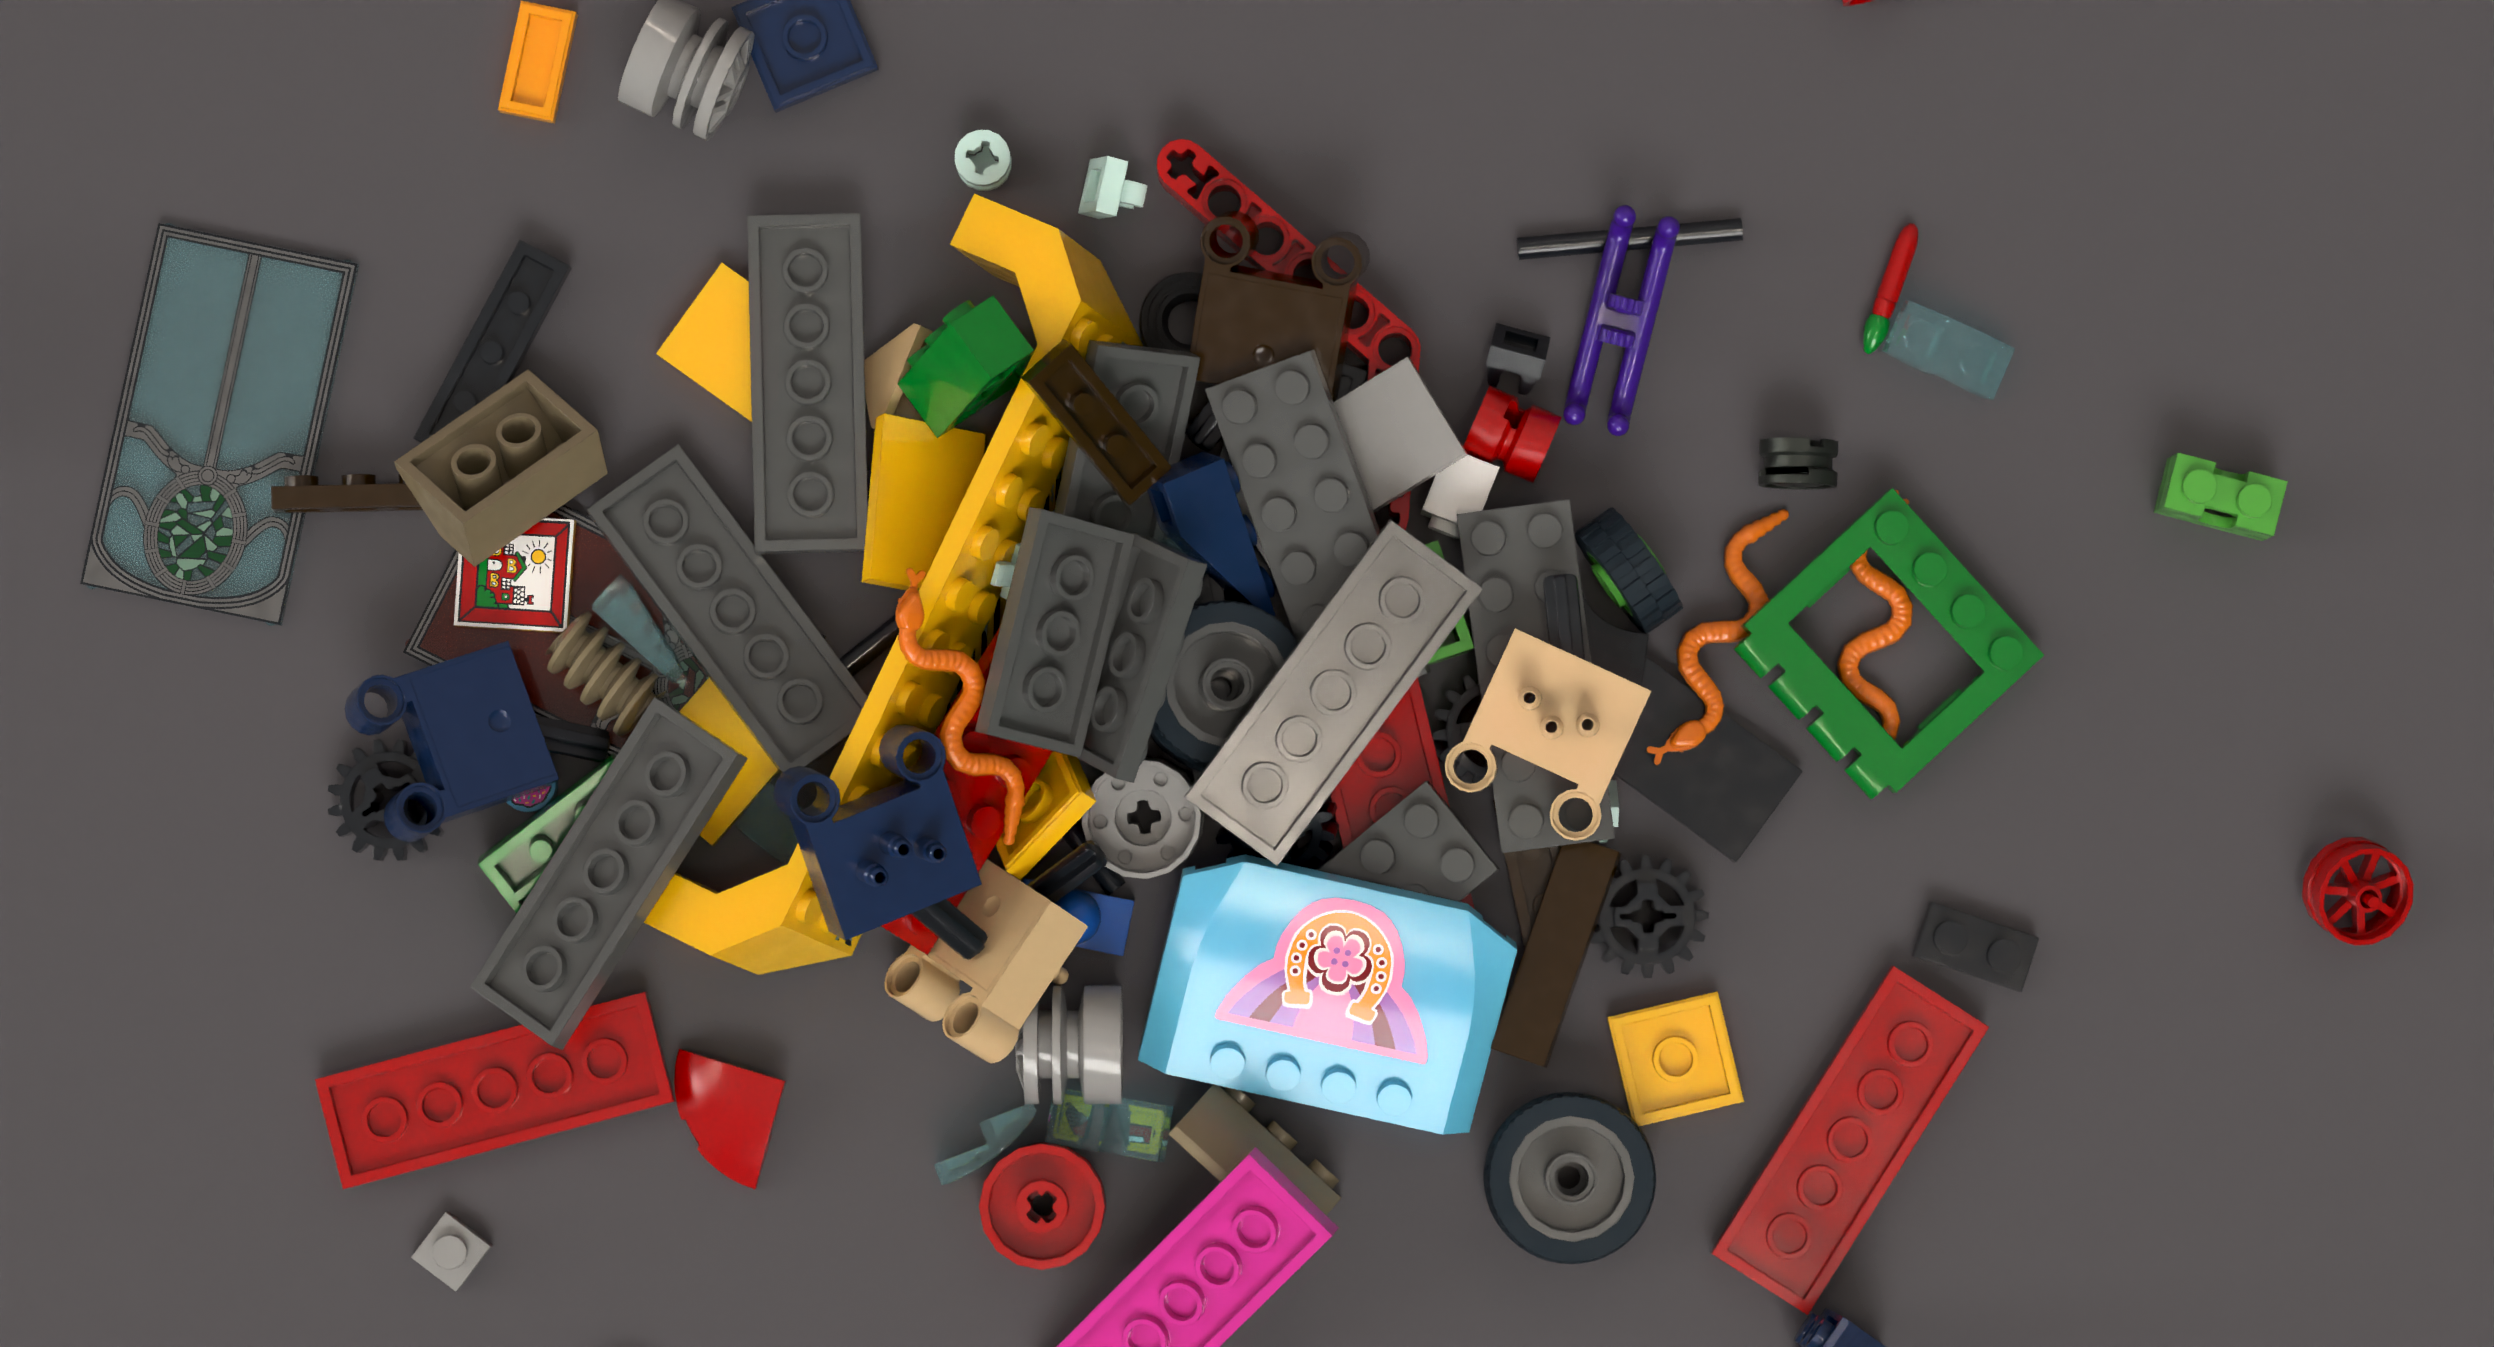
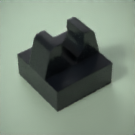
(1518, 353)

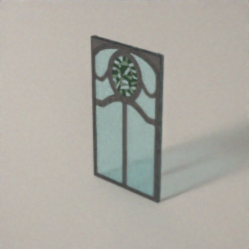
(213, 412)

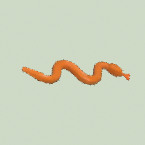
(909, 618)
(1727, 631)
(1876, 639)

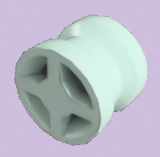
(989, 173)

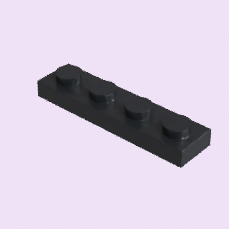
(499, 335)

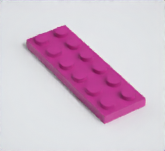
(1212, 1265)

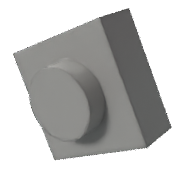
(452, 1251)

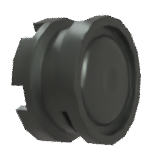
(1798, 456)

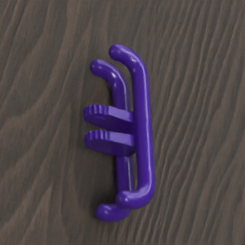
(1620, 320)

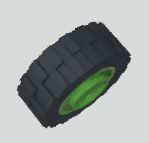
(1628, 570)

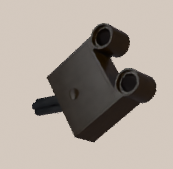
(1264, 316)

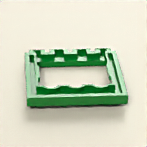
(1946, 593)

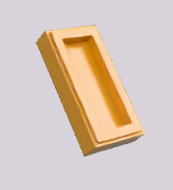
(537, 62)

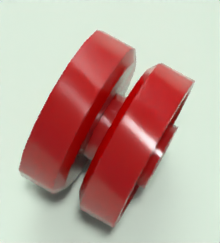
(1009, 1212)

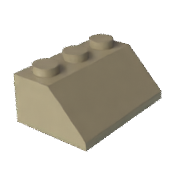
(503, 466)
(1223, 1132)

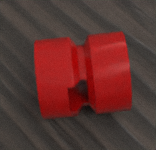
(1511, 434)

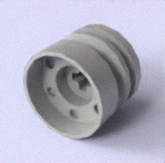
(691, 69)
(1124, 842)
(1074, 1045)

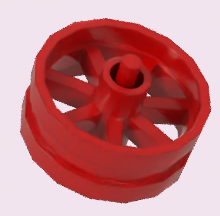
(2357, 891)

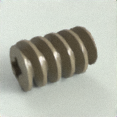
(603, 674)

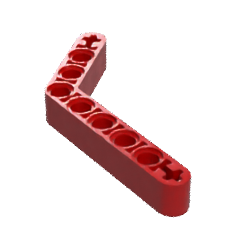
(1293, 254)

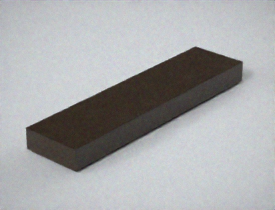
(1555, 952)

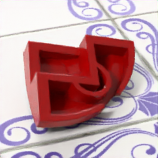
(728, 1113)

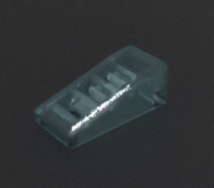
(629, 617)

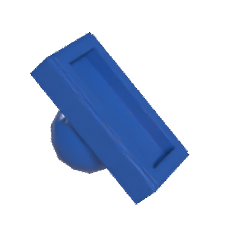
(1105, 916)

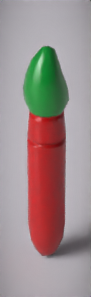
(1890, 288)

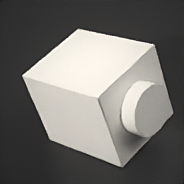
(1457, 491)

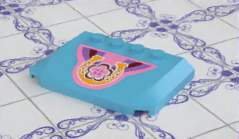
(1328, 993)

